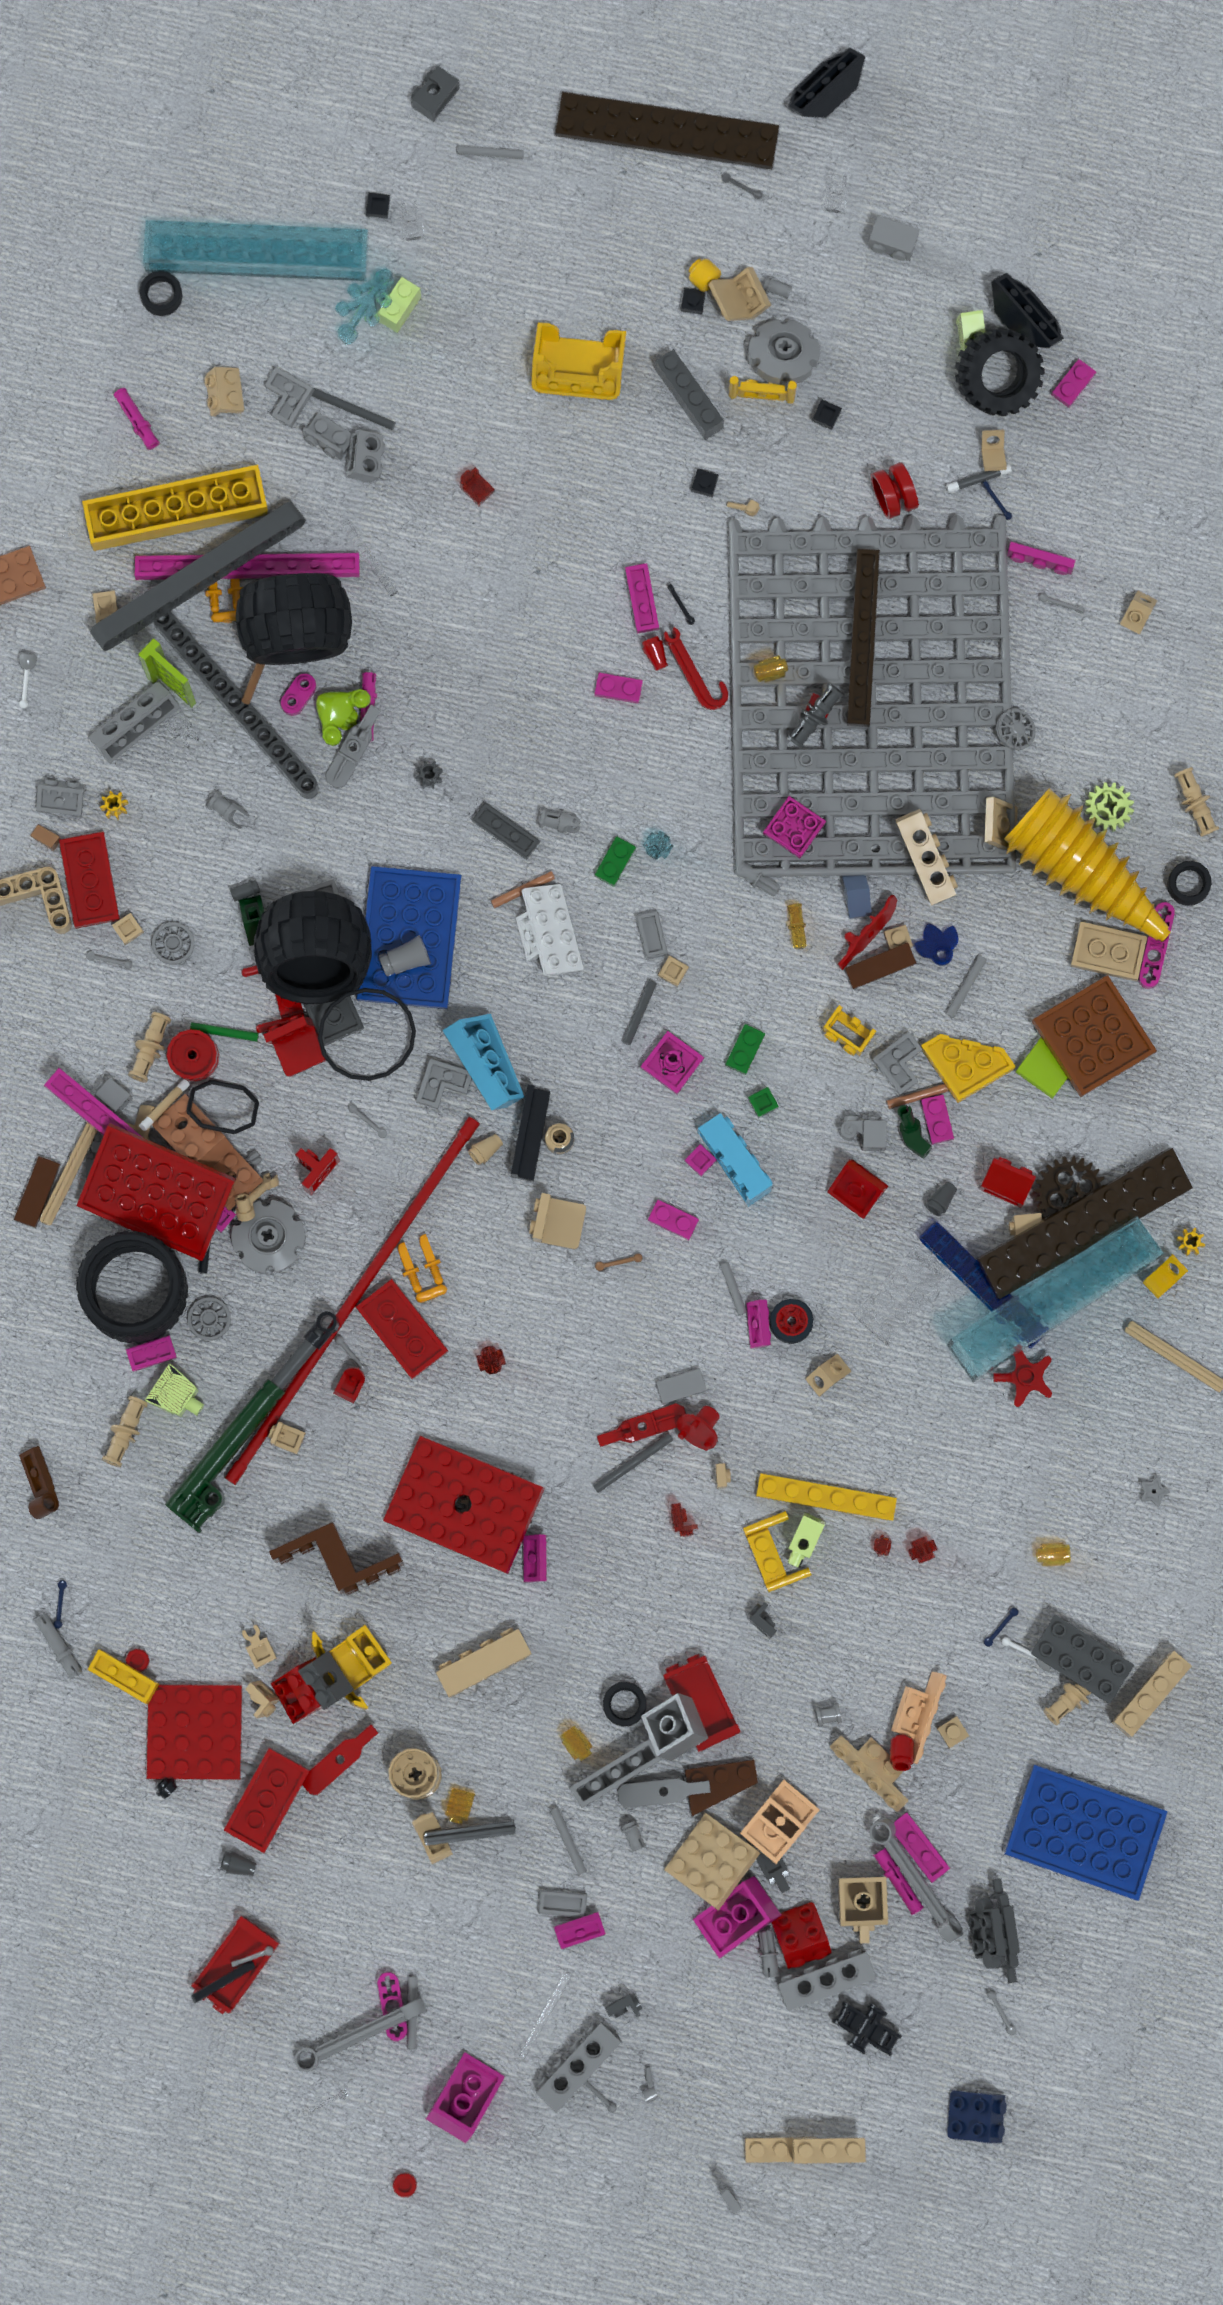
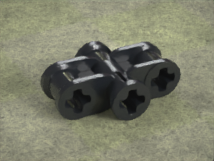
(874, 2032)

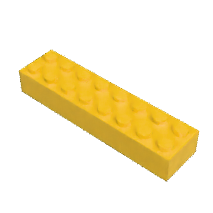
(175, 507)

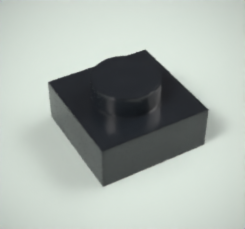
(378, 205)
(693, 301)
(826, 414)
(704, 483)

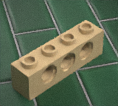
(908, 826)

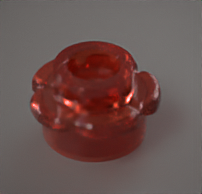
(882, 1545)

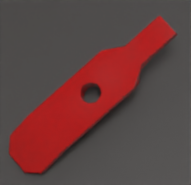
(868, 933)
(656, 1422)
(329, 1769)

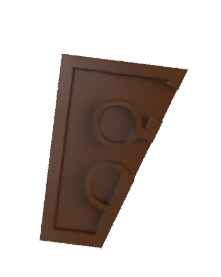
(724, 1782)

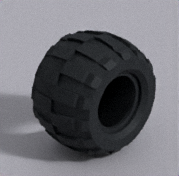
(293, 619)
(312, 947)

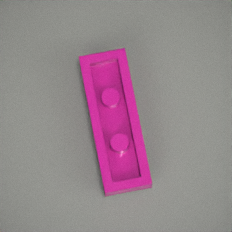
(1040, 559)
(642, 598)
(919, 1848)

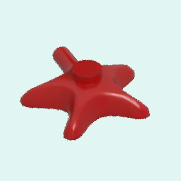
(1026, 1377)

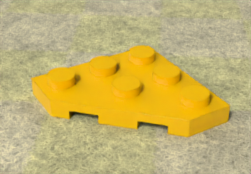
(966, 1064)

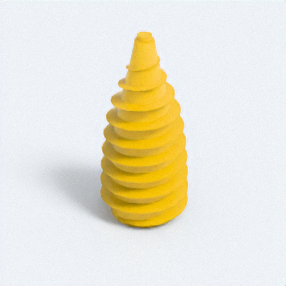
(1083, 863)

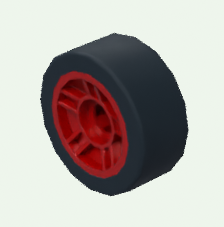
(799, 1312)

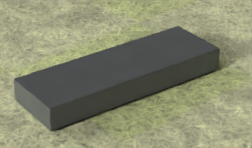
(506, 831)

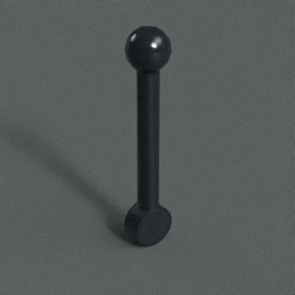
(690, 620)

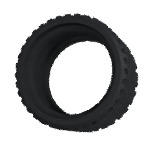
(101, 1255)

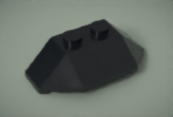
(828, 85)
(1024, 312)

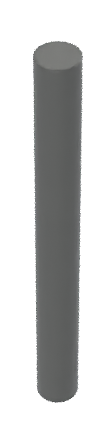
(363, 413)
(633, 1462)

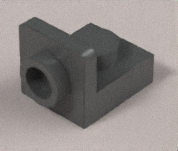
(764, 1624)
(619, 2007)

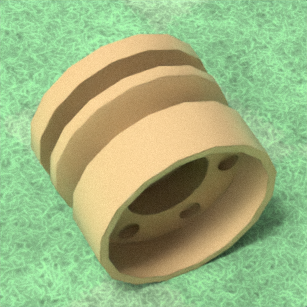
(403, 1767)

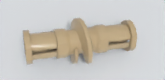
(1196, 801)
(149, 1047)
(124, 1431)
(1067, 1702)

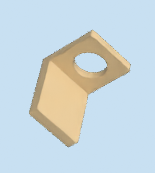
(993, 454)
(1138, 612)
(830, 1372)

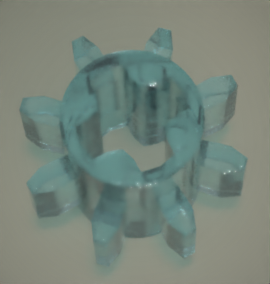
(658, 845)

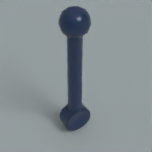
(986, 486)
(61, 1585)
(1013, 1613)

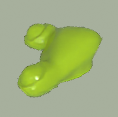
(338, 711)

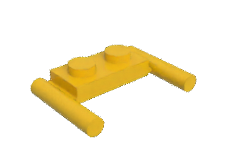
(757, 390)
(767, 1555)

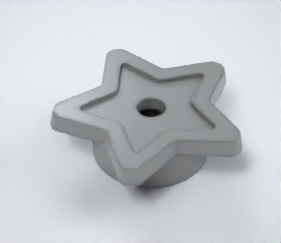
(1149, 1496)

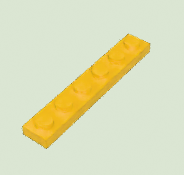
(826, 1497)

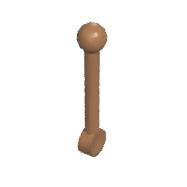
(600, 1266)

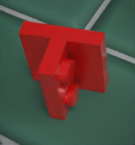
(318, 1168)
(857, 1188)

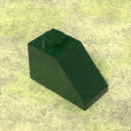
(251, 913)

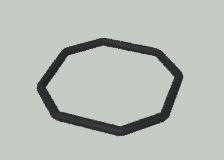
(229, 1085)

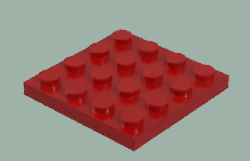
(195, 1732)

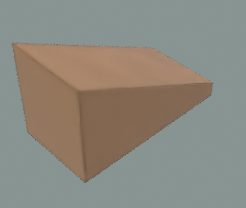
(45, 837)

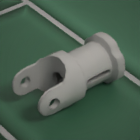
(225, 808)
(562, 822)

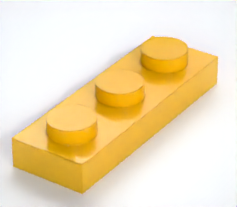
(123, 1676)

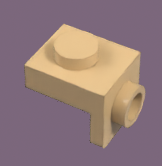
(286, 1437)

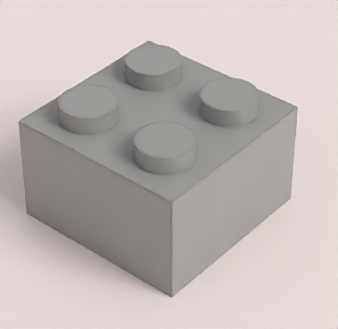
(674, 1727)

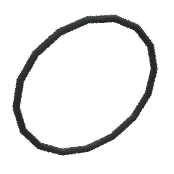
(369, 990)

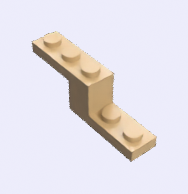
(805, 2150)

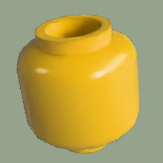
(702, 273)

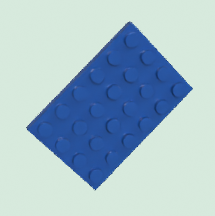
(399, 909)
(1086, 1832)

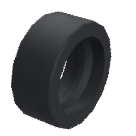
(155, 277)
(1185, 866)
(621, 1686)

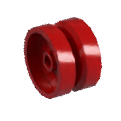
(894, 490)
(205, 1061)

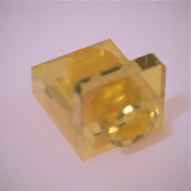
(459, 1805)

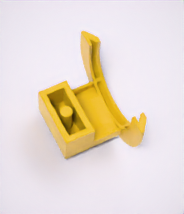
(358, 1658)

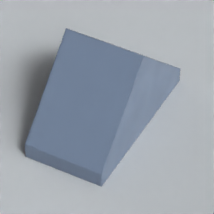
(857, 896)

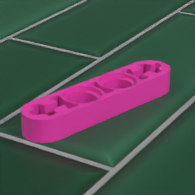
(1155, 945)

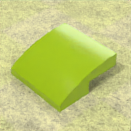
(1042, 1070)

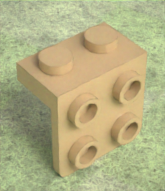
(741, 296)
(557, 1222)

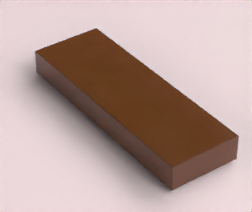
(880, 965)
(37, 1192)

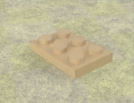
(1108, 951)

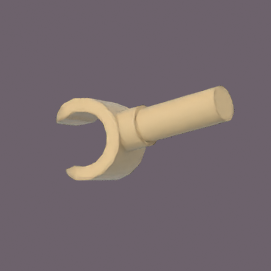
(751, 508)

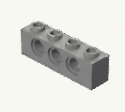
(134, 722)
(615, 1774)
(863, 1974)
(557, 2098)

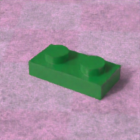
(615, 861)
(745, 1049)

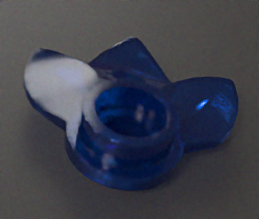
(937, 941)

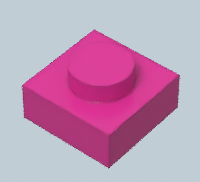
(700, 1160)

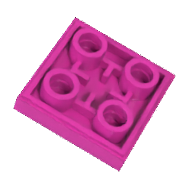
(794, 827)

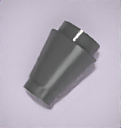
(941, 1199)
(236, 1864)

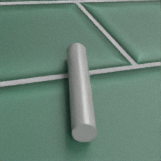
(733, 1288)

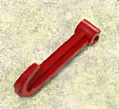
(692, 674)

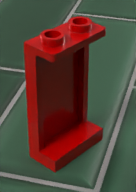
(700, 1684)
(241, 1942)

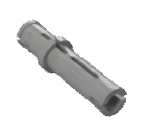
(60, 1649)

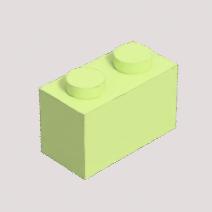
(404, 299)

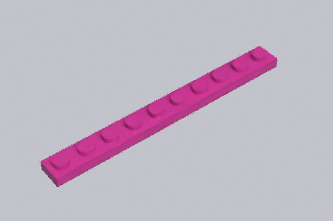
(259, 567)
(99, 1115)

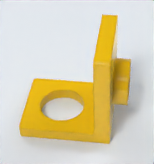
(1163, 1277)

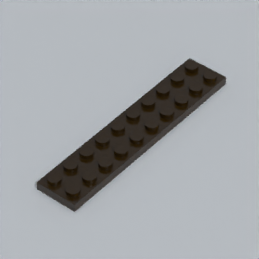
(667, 130)
(1084, 1223)

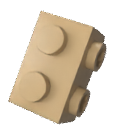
(224, 391)

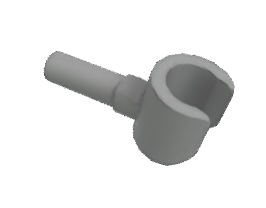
(649, 2094)

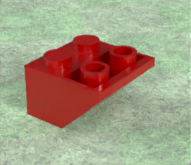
(1008, 1182)
(296, 1695)

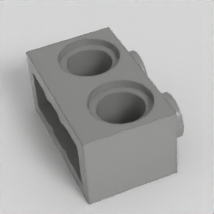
(361, 454)

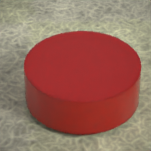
(138, 1660)
(405, 2185)

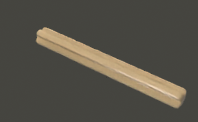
(68, 1175)
(1174, 1356)

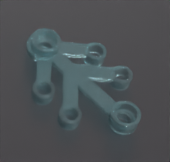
(381, 282)

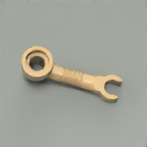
(244, 1202)

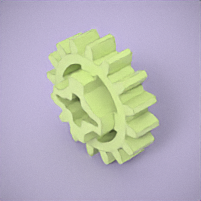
(1118, 804)

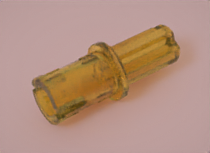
(797, 926)

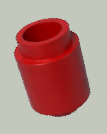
(901, 1752)

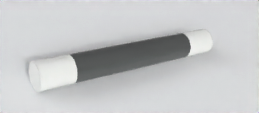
(975, 479)

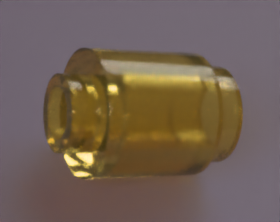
(770, 669)
(1053, 1554)
(576, 1743)

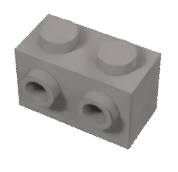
(893, 238)

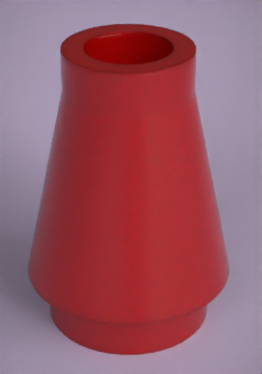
(655, 652)

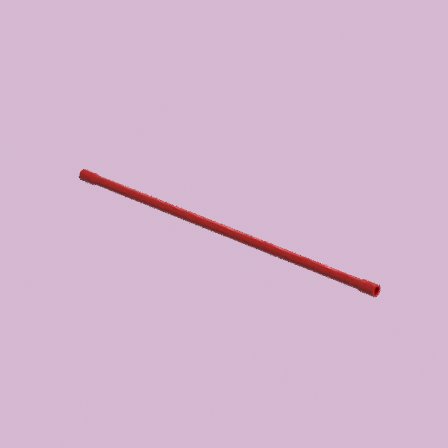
(463, 1136)

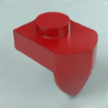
(350, 1384)

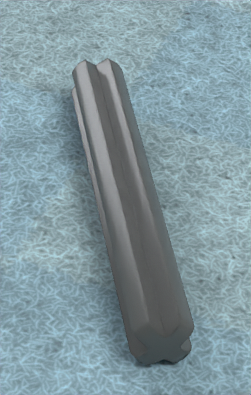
(469, 1833)

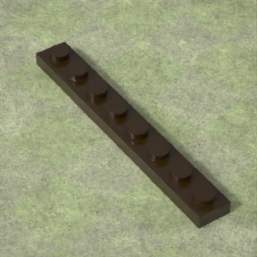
(863, 637)

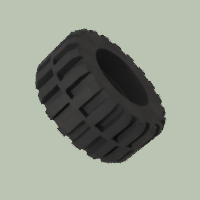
(1026, 379)

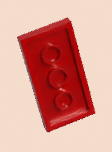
(89, 880)
(402, 1329)
(266, 1800)

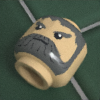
(556, 1131)

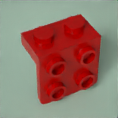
(296, 1044)
(801, 1935)

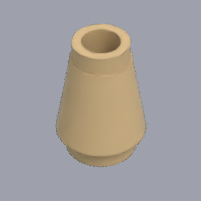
(485, 1149)

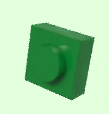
(763, 1102)

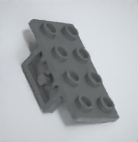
(1082, 1659)

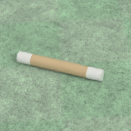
(164, 1105)

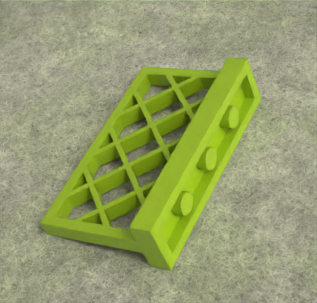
(158, 667)

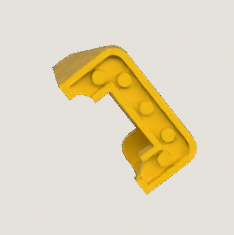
(577, 365)

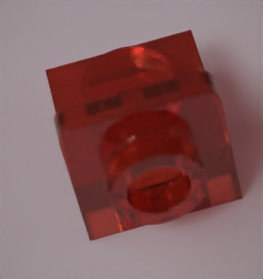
(475, 486)
(678, 1517)

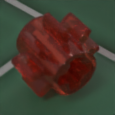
(491, 1360)
(922, 1549)

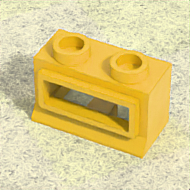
(854, 1025)

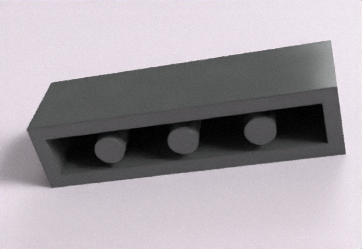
(689, 394)

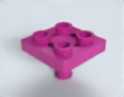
(671, 1048)

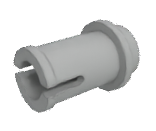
(777, 287)
(633, 1835)

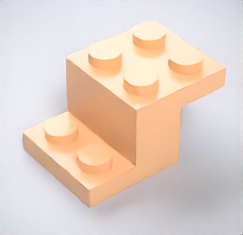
(779, 1821)

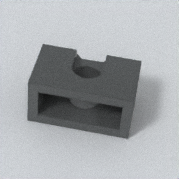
(433, 104)
(326, 1690)

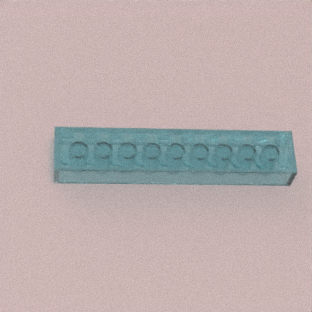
(256, 250)
(1054, 1299)

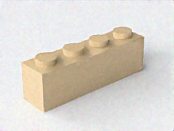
(483, 1663)
(1151, 1694)

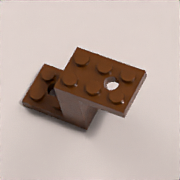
(336, 1559)

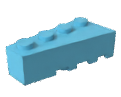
(485, 1059)
(735, 1159)

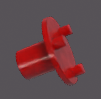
(699, 1428)

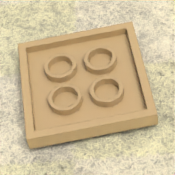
(712, 1861)

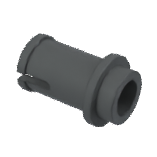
(245, 890)

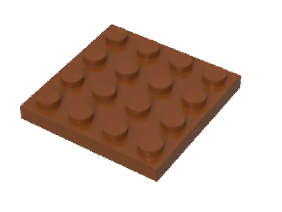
(1094, 1036)

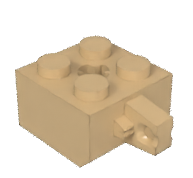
(863, 1918)

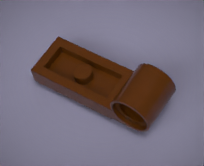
(40, 1483)

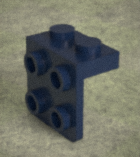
(976, 2117)

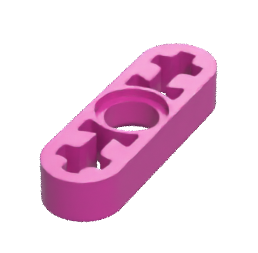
(383, 1989)

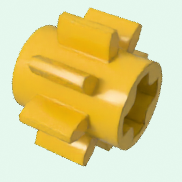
(112, 798)
(1189, 1248)

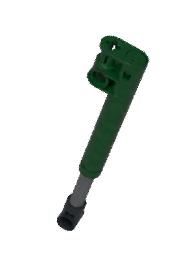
(191, 1497)

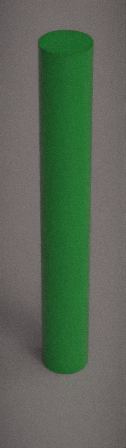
(226, 1032)

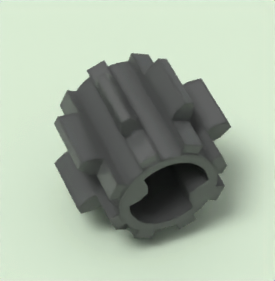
(429, 782)

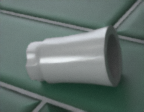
(405, 957)

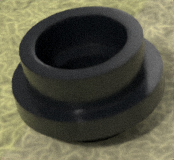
(166, 1788)

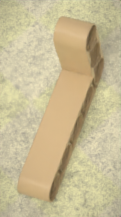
(38, 888)

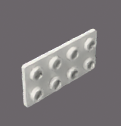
(548, 930)

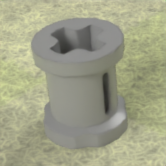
(828, 1714)

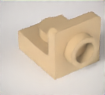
(264, 1696)

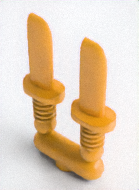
(214, 592)
(431, 1293)

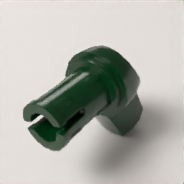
(912, 1132)

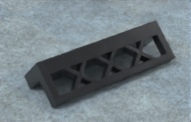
(530, 1133)

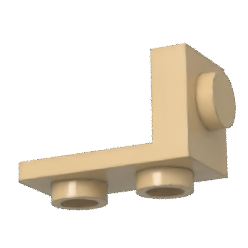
(426, 1823)

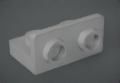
(328, 436)
(60, 796)

